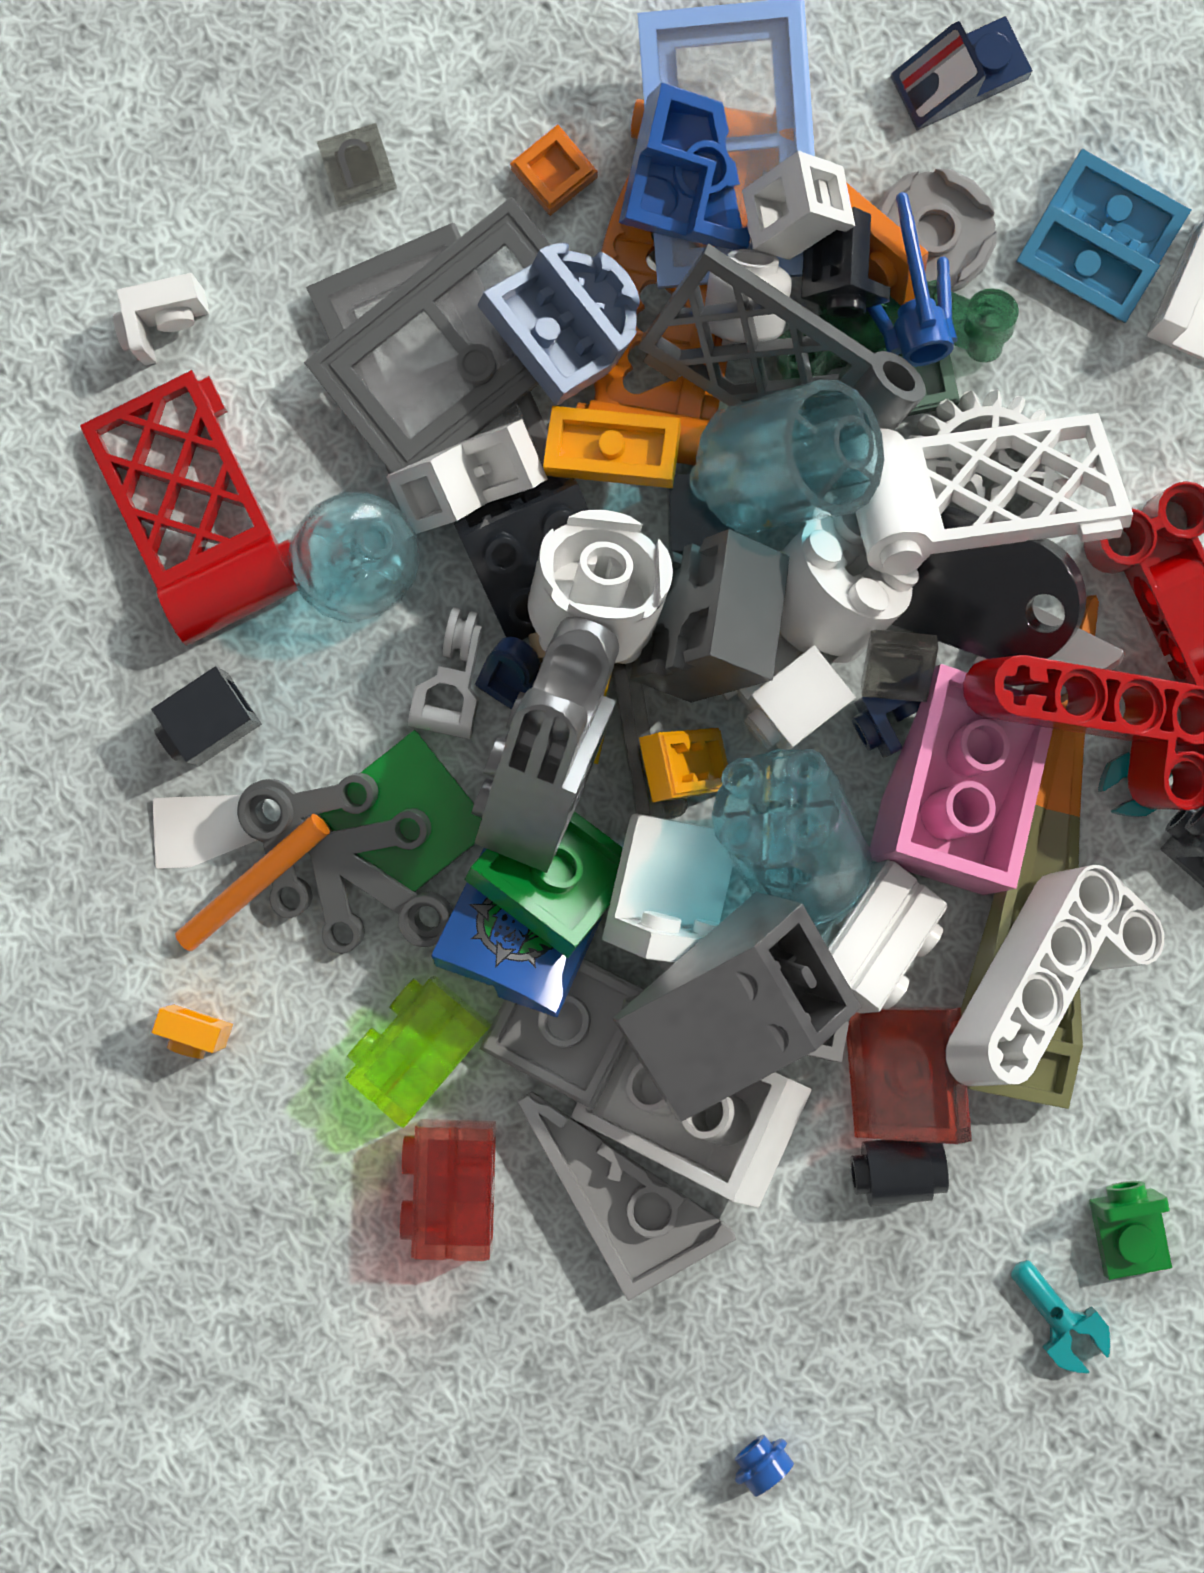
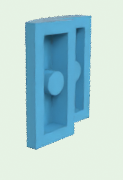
(1103, 235)

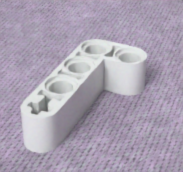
(1063, 929)

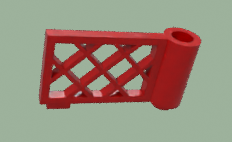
(212, 584)

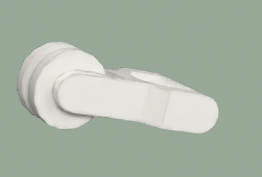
(462, 636)

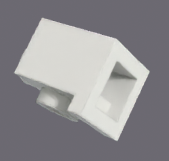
(797, 205)

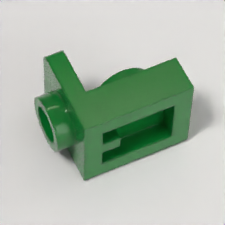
(1131, 1230)

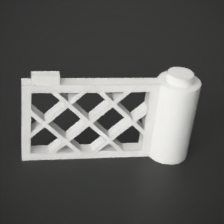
(904, 516)

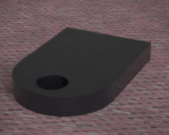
(987, 594)

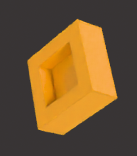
(191, 1031)

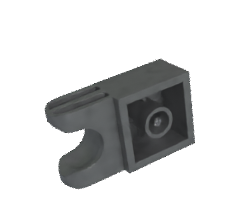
(548, 747)

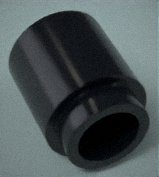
(899, 1171)

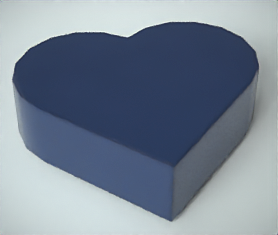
(509, 670)

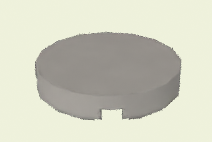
(963, 208)

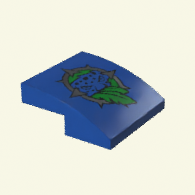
(503, 953)

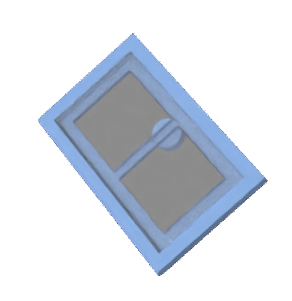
(759, 68)

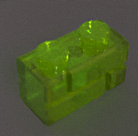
(416, 1050)

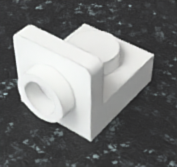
(161, 303)

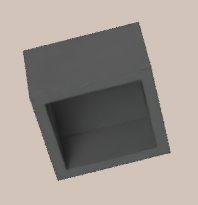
(717, 619)

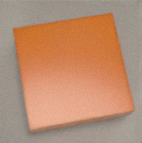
(554, 170)

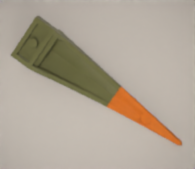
(1049, 849)

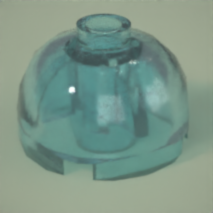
(354, 556)

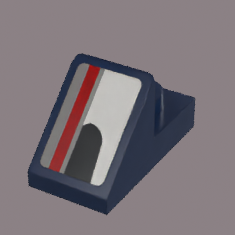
(960, 71)

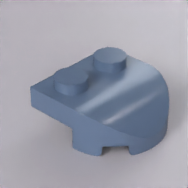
(565, 317)

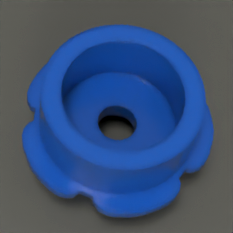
(762, 1464)

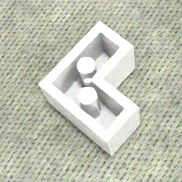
(797, 699)

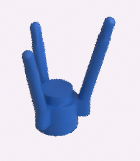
(922, 330)

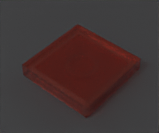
(903, 1076)

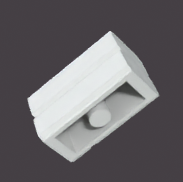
(884, 935)

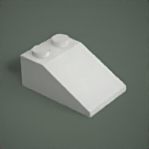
(723, 1148)

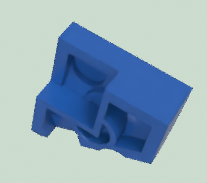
(683, 173)

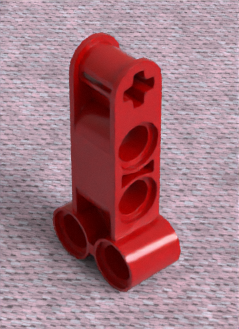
(1166, 575)

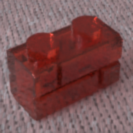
(451, 1190)

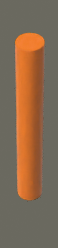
(252, 882)

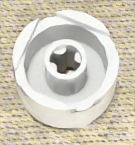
(603, 573)
(835, 594)

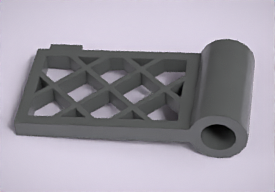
(882, 378)

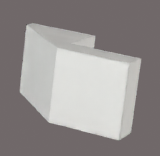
(467, 476)

